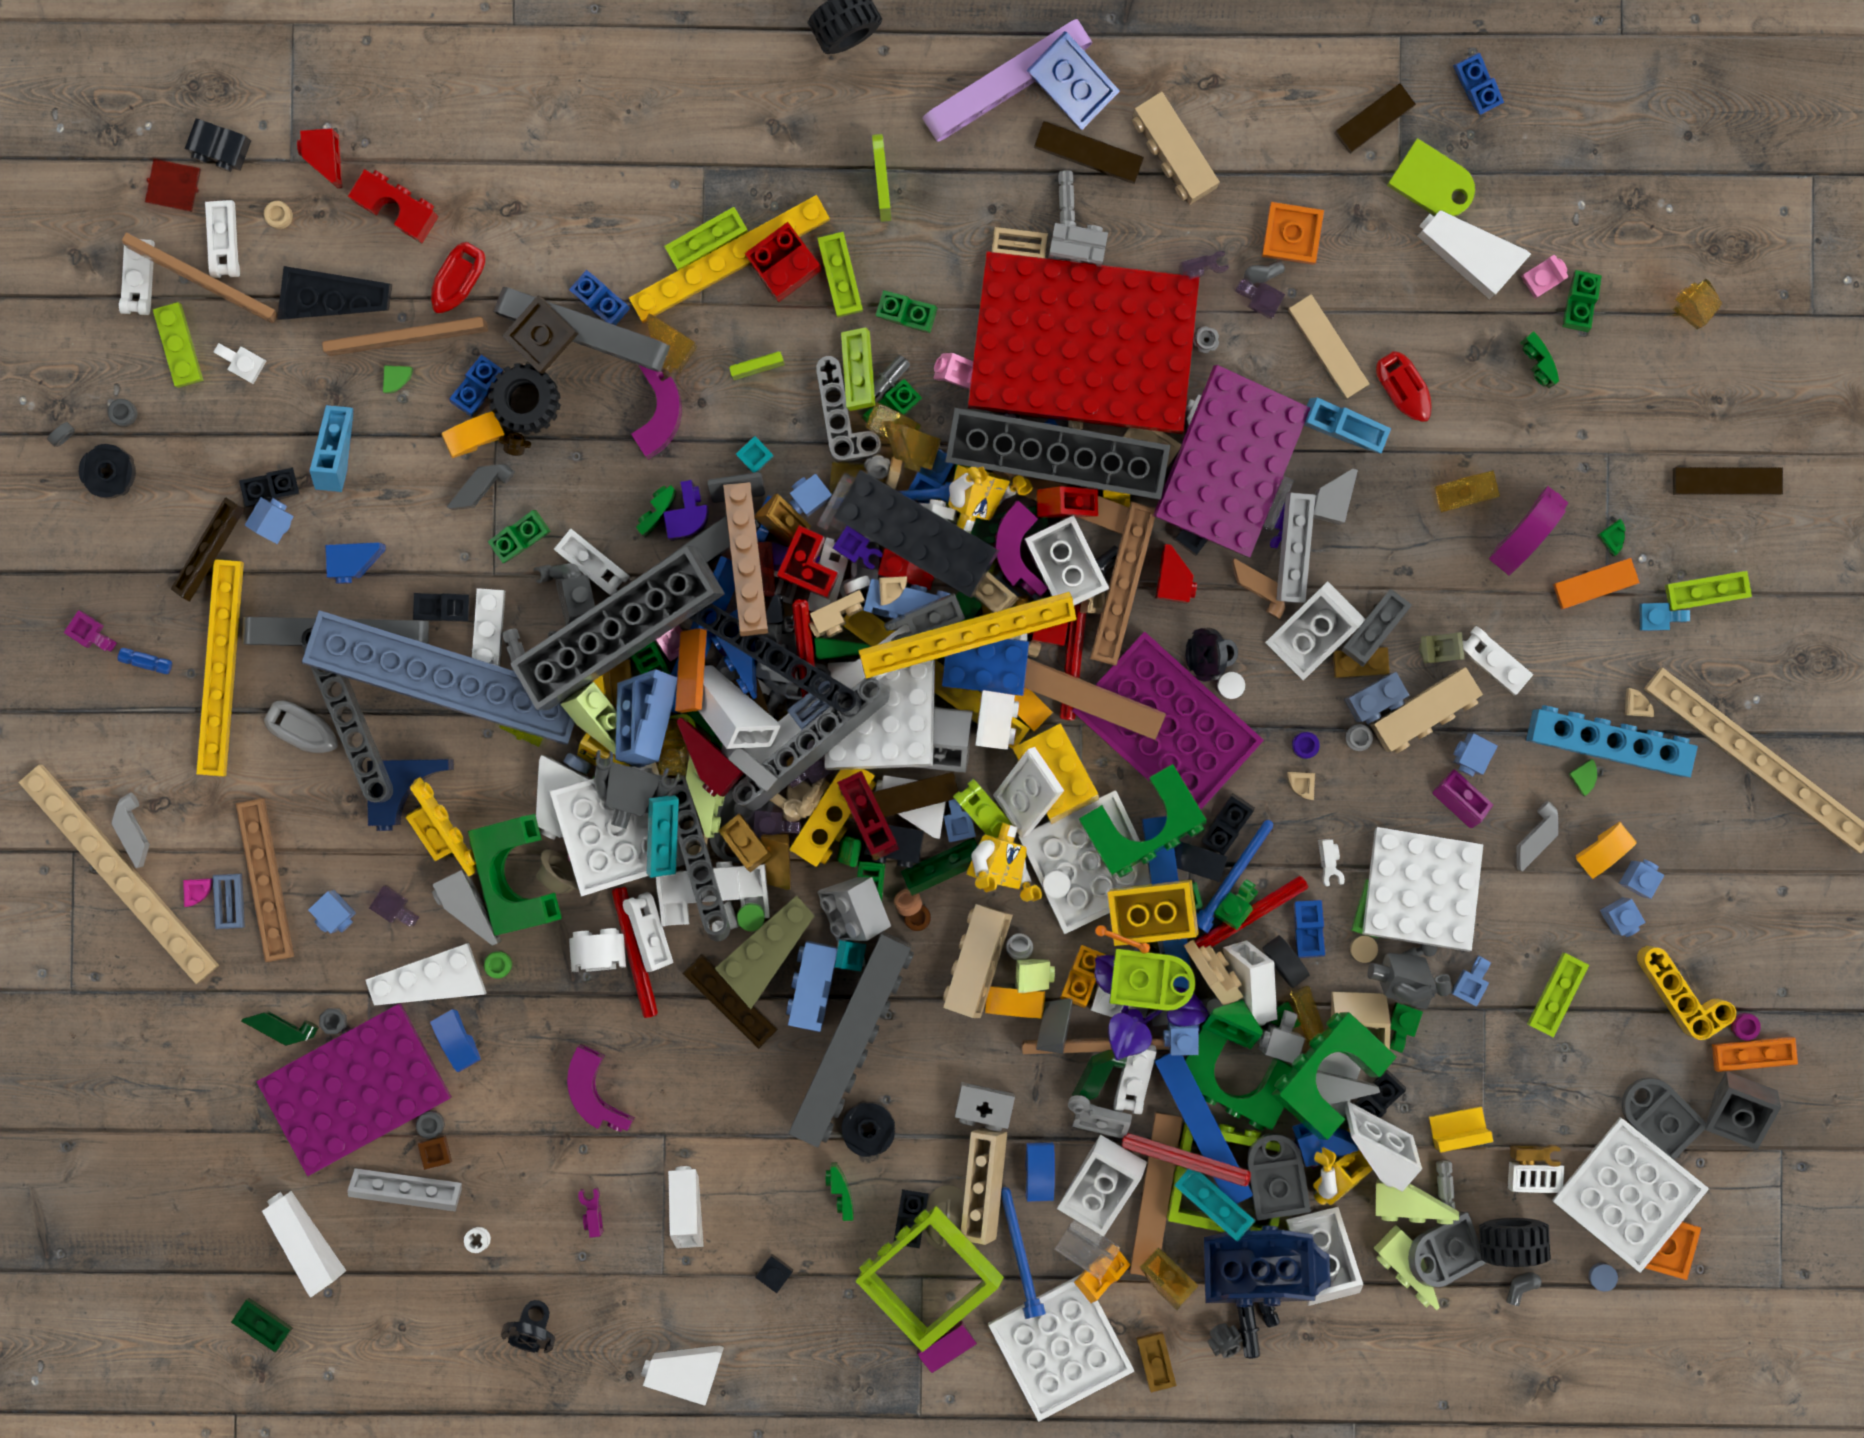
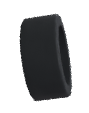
(1286, 961)

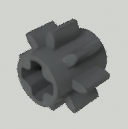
(1225, 1340)

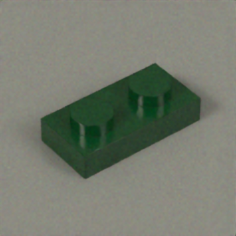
(262, 1325)

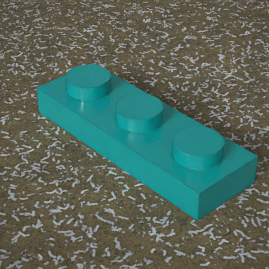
(662, 836)
(1215, 1203)

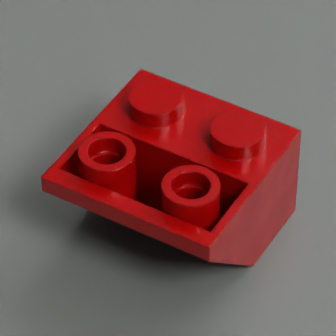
(783, 262)

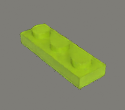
(706, 238)
(840, 274)
(178, 345)
(858, 369)
(1708, 590)
(1558, 994)

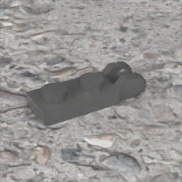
(928, 617)

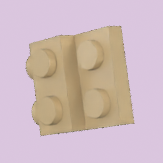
(830, 619)
(1213, 969)

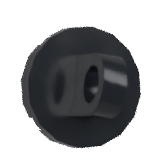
(1209, 654)
(530, 1334)

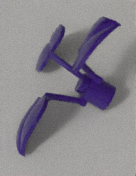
(1128, 1029)

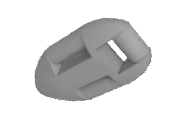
(300, 728)

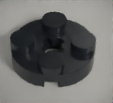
(117, 483)
(873, 1143)

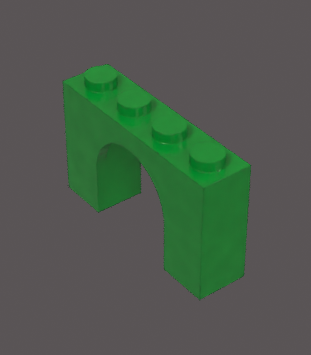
(1121, 853)
(505, 908)
(1299, 1088)
(1256, 1105)

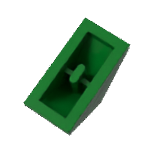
(1234, 1023)

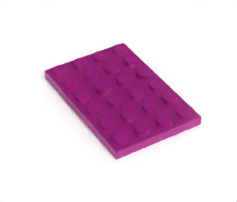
(1231, 461)
(1197, 733)
(354, 1089)

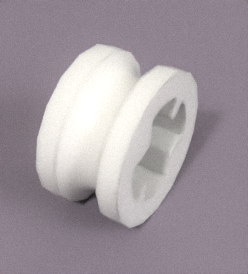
(485, 1240)

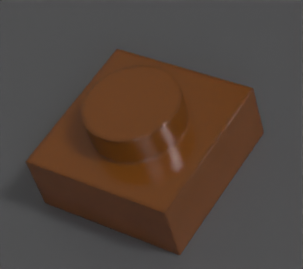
(434, 1152)

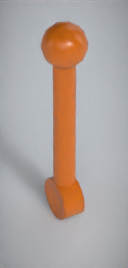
(1101, 931)

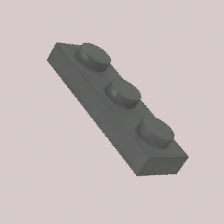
(1376, 627)

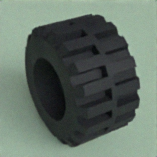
(843, 24)
(508, 383)
(1514, 1242)

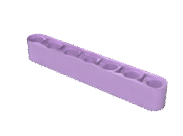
(995, 86)

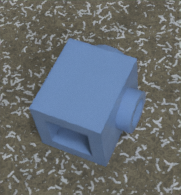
(809, 495)
(270, 519)
(1474, 754)
(1642, 878)
(332, 913)
(1623, 917)
(1181, 1039)

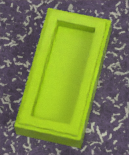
(756, 365)

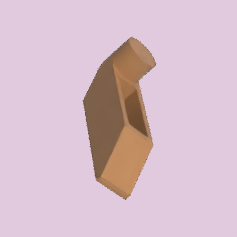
(1259, 585)

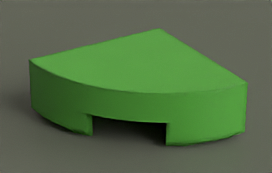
(395, 378)
(1584, 776)

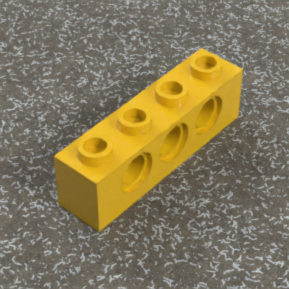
(804, 844)

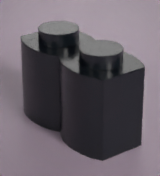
(217, 145)

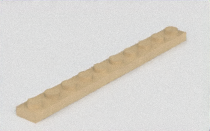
(1757, 759)
(118, 873)

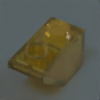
(1697, 303)

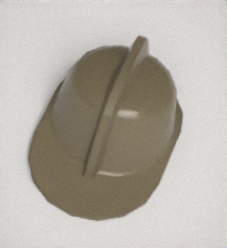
(556, 872)
(950, 1202)

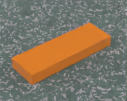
(1596, 583)
(691, 670)
(1754, 1054)

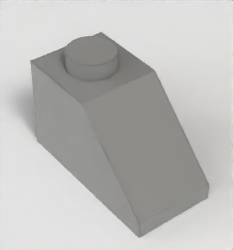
(1334, 498)

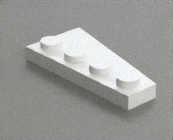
(435, 977)

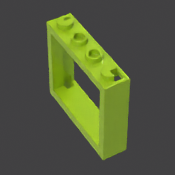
(1200, 1219)
(897, 1311)

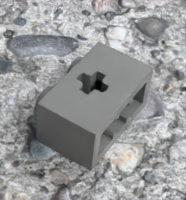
(973, 1095)

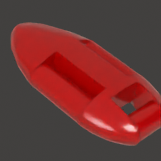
(456, 277)
(1405, 386)

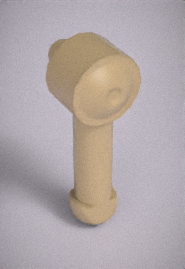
(788, 806)

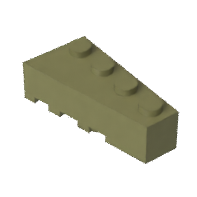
(761, 955)

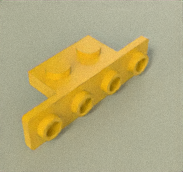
(436, 830)

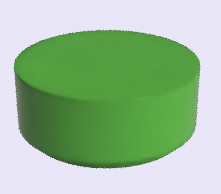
(751, 917)
(498, 964)

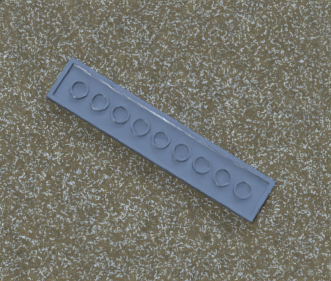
(430, 675)

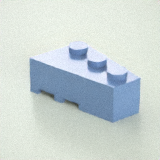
(908, 600)
(643, 716)
(812, 985)

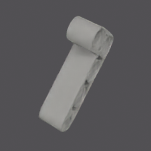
(839, 409)

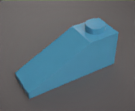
(332, 449)

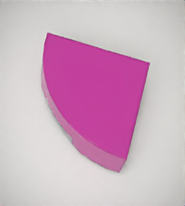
(196, 890)

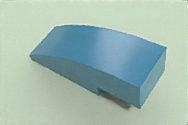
(1346, 425)

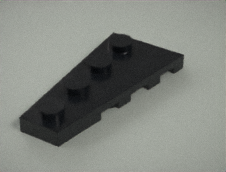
(325, 294)

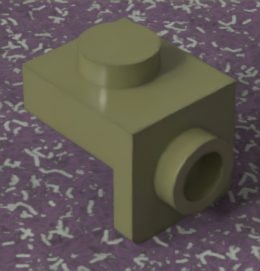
(1441, 648)

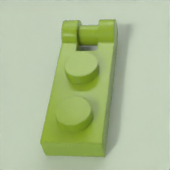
(981, 809)

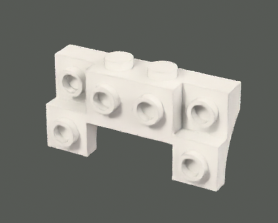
(733, 882)

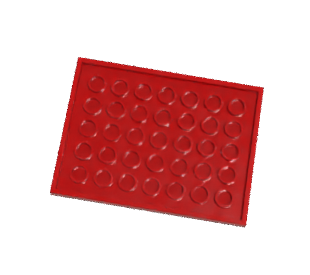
(1084, 342)

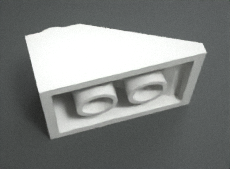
(1066, 561)
(1315, 631)
(995, 720)
(1384, 1146)
(1102, 1185)
(1332, 1238)

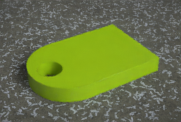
(881, 177)
(1430, 180)
(1148, 980)

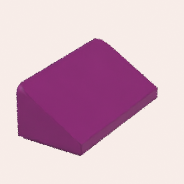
(1462, 799)
(947, 1347)

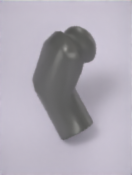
(1263, 273)
(1521, 1284)

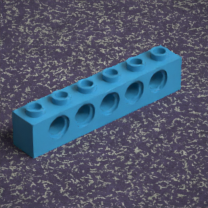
(1678, 763)

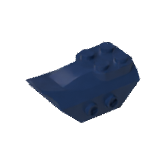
(1264, 1267)

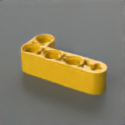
(1679, 989)

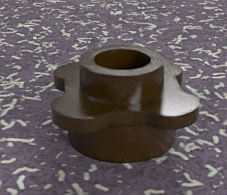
(514, 444)

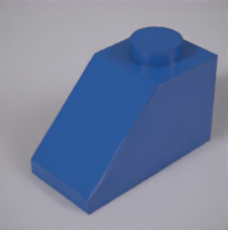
(351, 560)

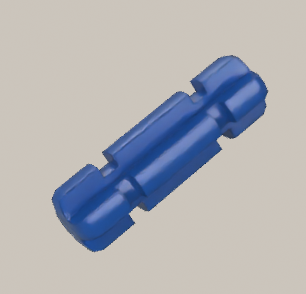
(144, 661)

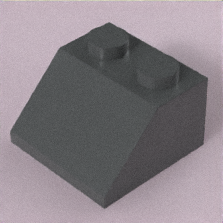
(1742, 1110)

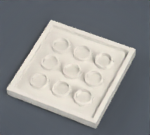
(899, 731)
(597, 850)
(1069, 850)
(1423, 889)
(1630, 1194)
(1061, 1352)

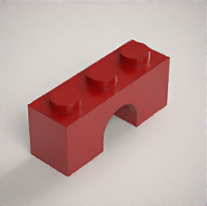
(374, 192)

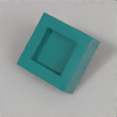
(754, 455)
(850, 955)

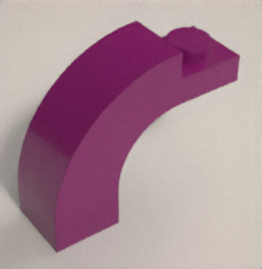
(665, 422)
(1530, 531)
(1007, 540)
(584, 1094)

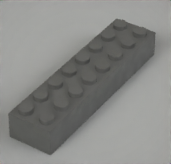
(1057, 453)
(617, 628)
(850, 1038)

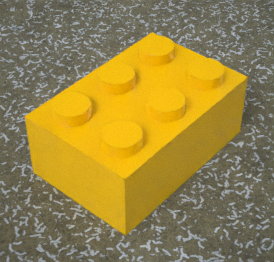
(1066, 767)
(1153, 912)

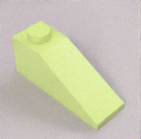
(1033, 975)

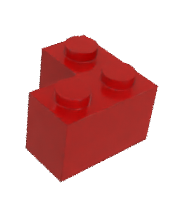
(801, 567)

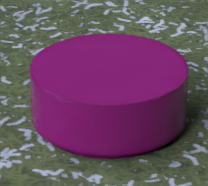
(1746, 1026)

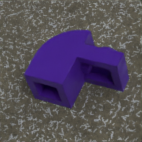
(690, 520)

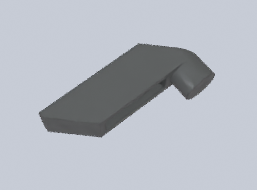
(479, 484)

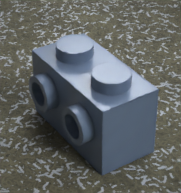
(1376, 697)

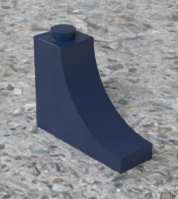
(402, 775)

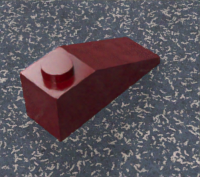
(710, 763)
(868, 815)

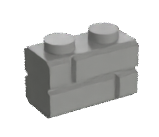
(1078, 243)

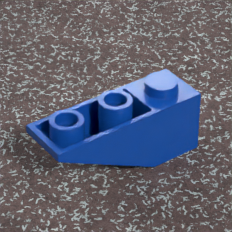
(739, 661)

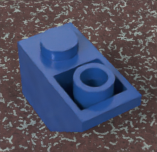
(1339, 1143)

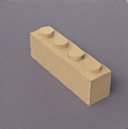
(1175, 148)
(1427, 709)
(977, 961)
(983, 1185)

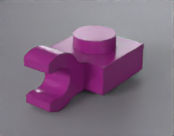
(87, 631)
(593, 1218)

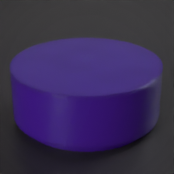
(1305, 745)

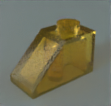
(680, 346)
(912, 446)
(1467, 491)
(1168, 1279)

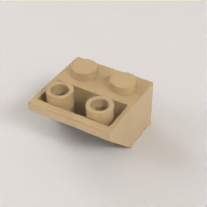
(1368, 1009)

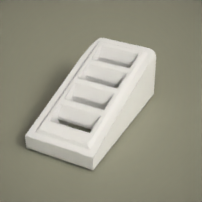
(1515, 1175)

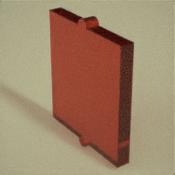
(172, 185)

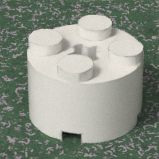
(597, 951)

